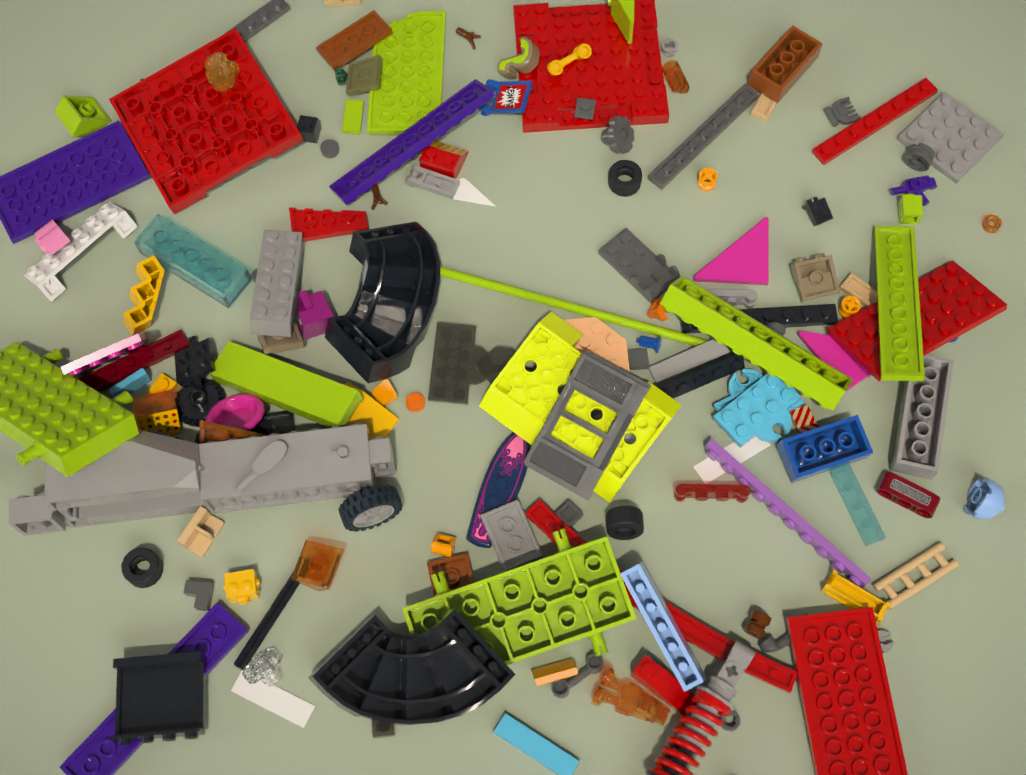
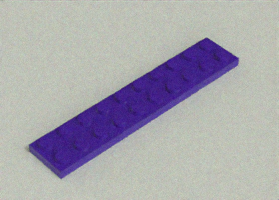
(411, 141)
(213, 636)

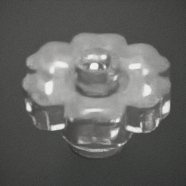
(264, 667)

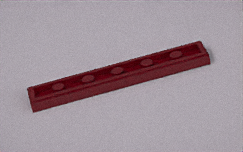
(129, 364)

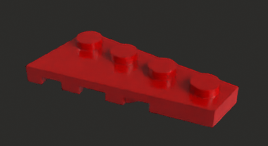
(326, 223)

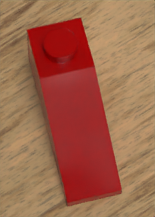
(662, 684)

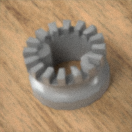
(672, 51)

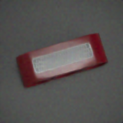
(908, 495)

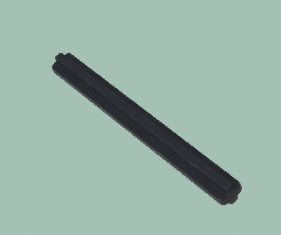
(266, 623)

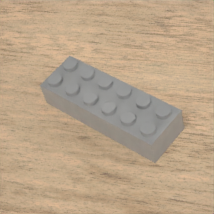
(276, 283)
(923, 420)

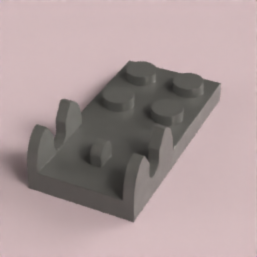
(639, 265)

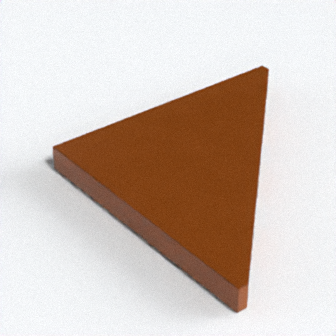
(216, 432)

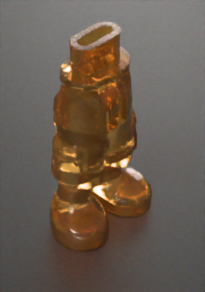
(632, 700)

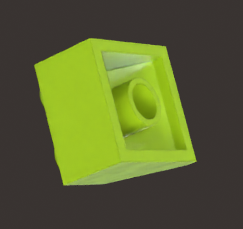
(81, 115)

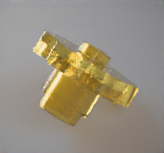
(221, 71)

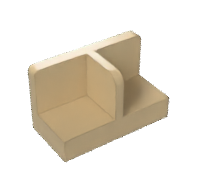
(200, 532)

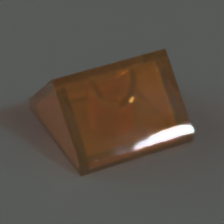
(317, 565)

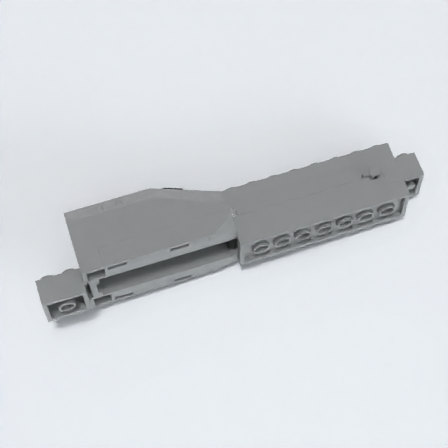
(175, 477)

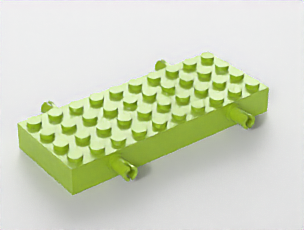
(57, 413)
(537, 603)

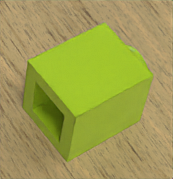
(910, 209)

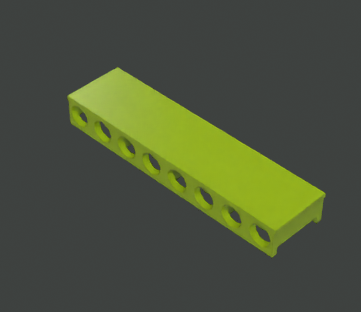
(285, 385)

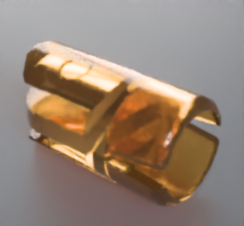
(675, 77)

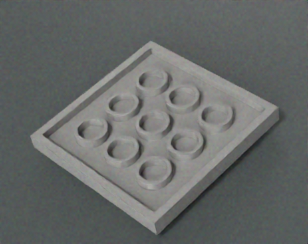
(954, 134)

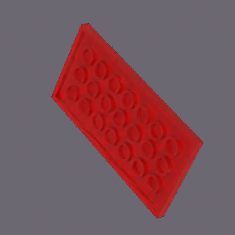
(949, 307)
(846, 694)

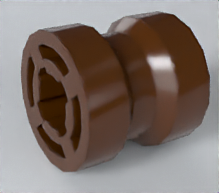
(757, 624)

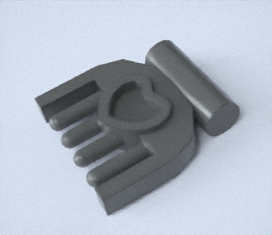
(839, 113)

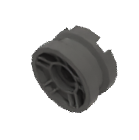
(919, 157)

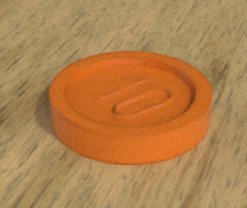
(415, 402)

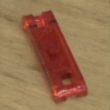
(720, 492)

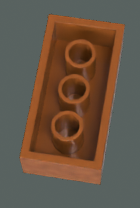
(785, 64)

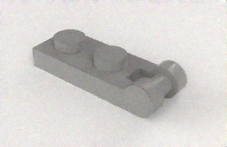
(432, 182)
(736, 296)

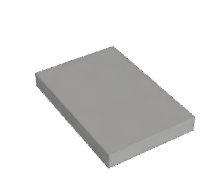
(511, 535)

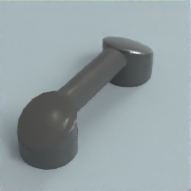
(771, 645)
(561, 687)

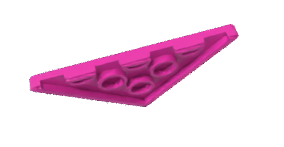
(743, 261)
(832, 353)

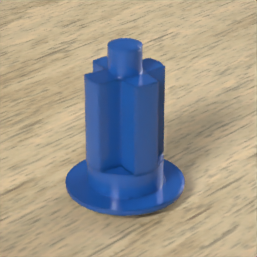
(649, 342)

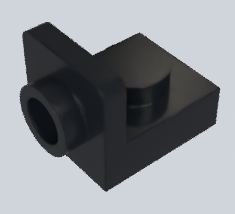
(818, 210)

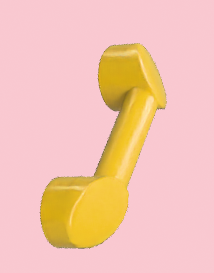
(580, 52)

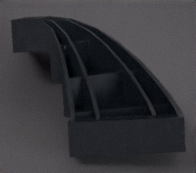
(392, 300)
(412, 676)

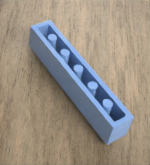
(663, 626)

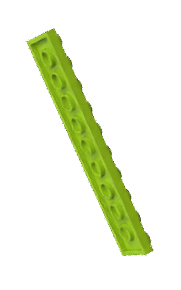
(898, 304)

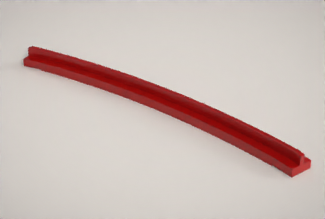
(692, 630)

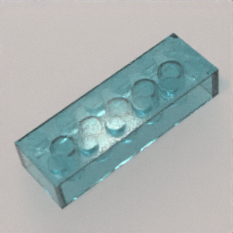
(193, 261)

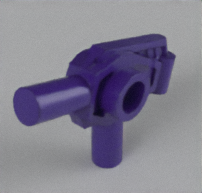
(917, 187)

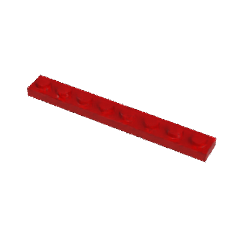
(874, 121)

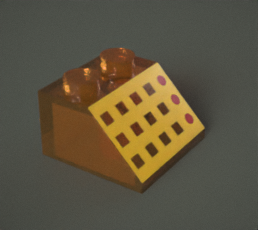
(157, 412)

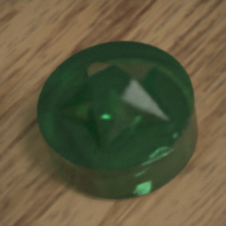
(341, 75)

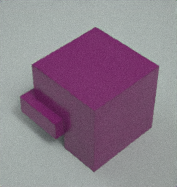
(313, 313)

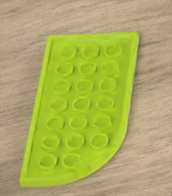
(409, 73)

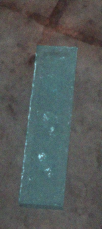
(857, 505)

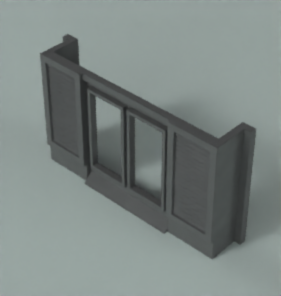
(608, 387)

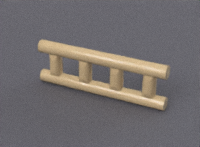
(913, 588)

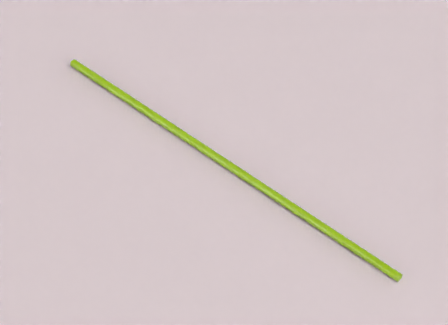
(574, 308)

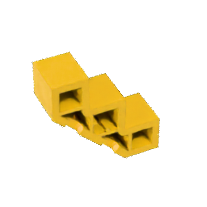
(144, 296)

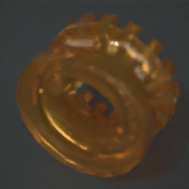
(991, 229)

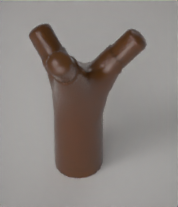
(468, 35)
(377, 198)

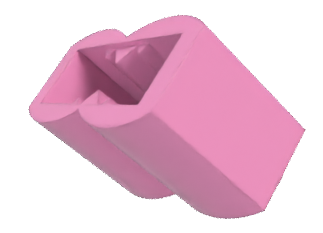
(51, 238)

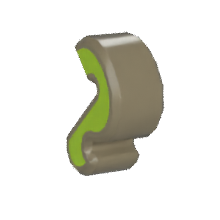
(522, 62)

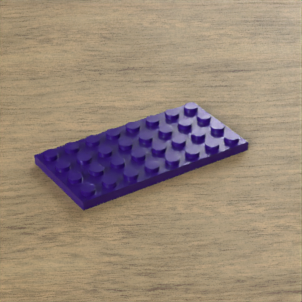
(69, 181)

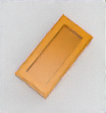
(554, 672)

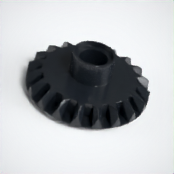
(192, 412)

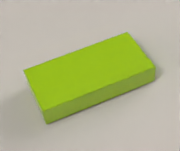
(353, 117)

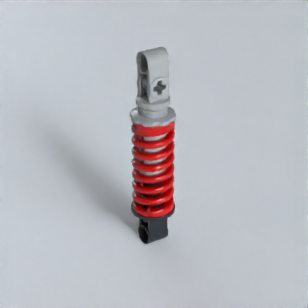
(708, 705)

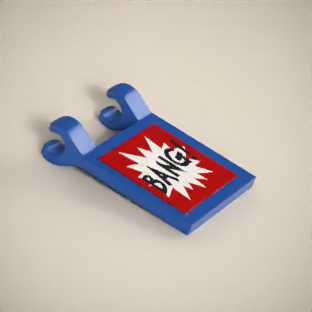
(509, 97)

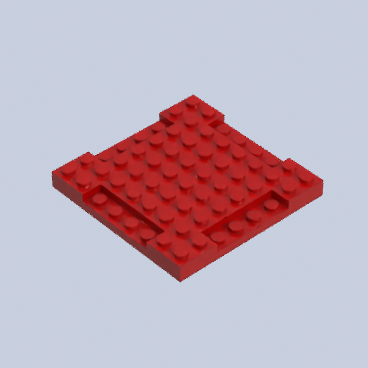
(617, 74)
(202, 135)

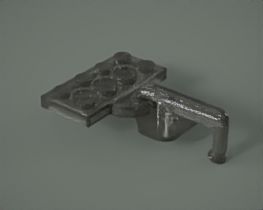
(456, 363)

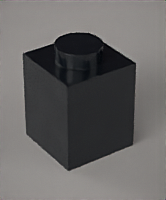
(309, 128)

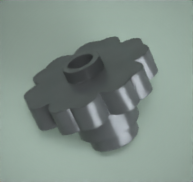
(619, 134)

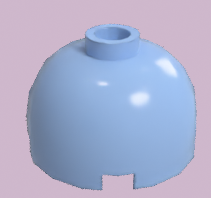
(986, 499)

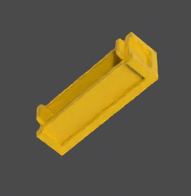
(853, 596)

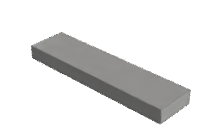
(687, 360)

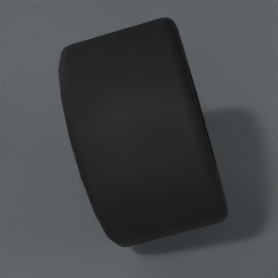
(628, 168)
(624, 522)
(136, 556)

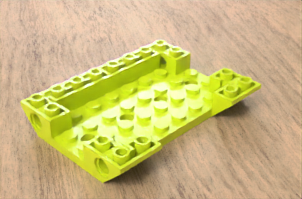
(526, 399)

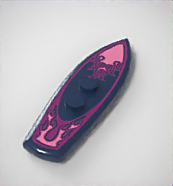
(499, 485)

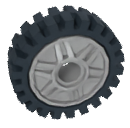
(370, 508)

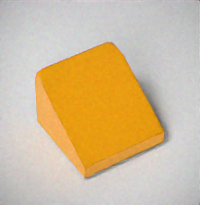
(384, 393)

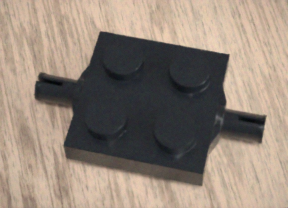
(194, 362)

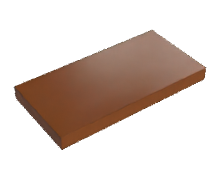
(354, 40)

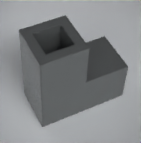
(202, 591)

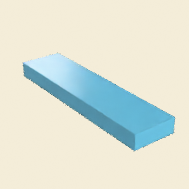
(535, 746)

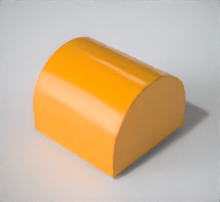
(443, 545)

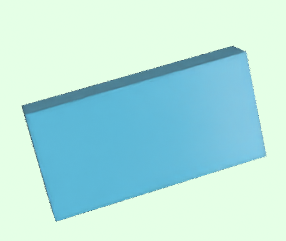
(131, 383)

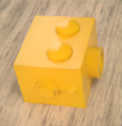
(242, 586)

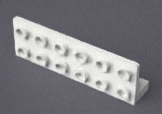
(43, 272)

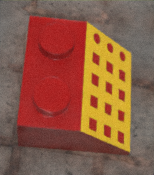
(443, 158)

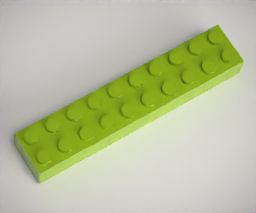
(756, 342)

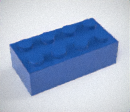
(824, 448)

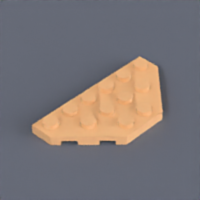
(601, 341)

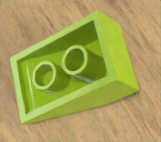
(623, 14)

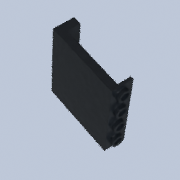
(159, 697)

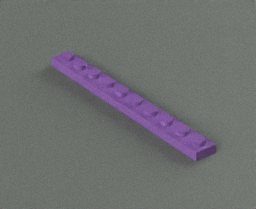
(791, 518)

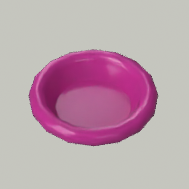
(237, 411)

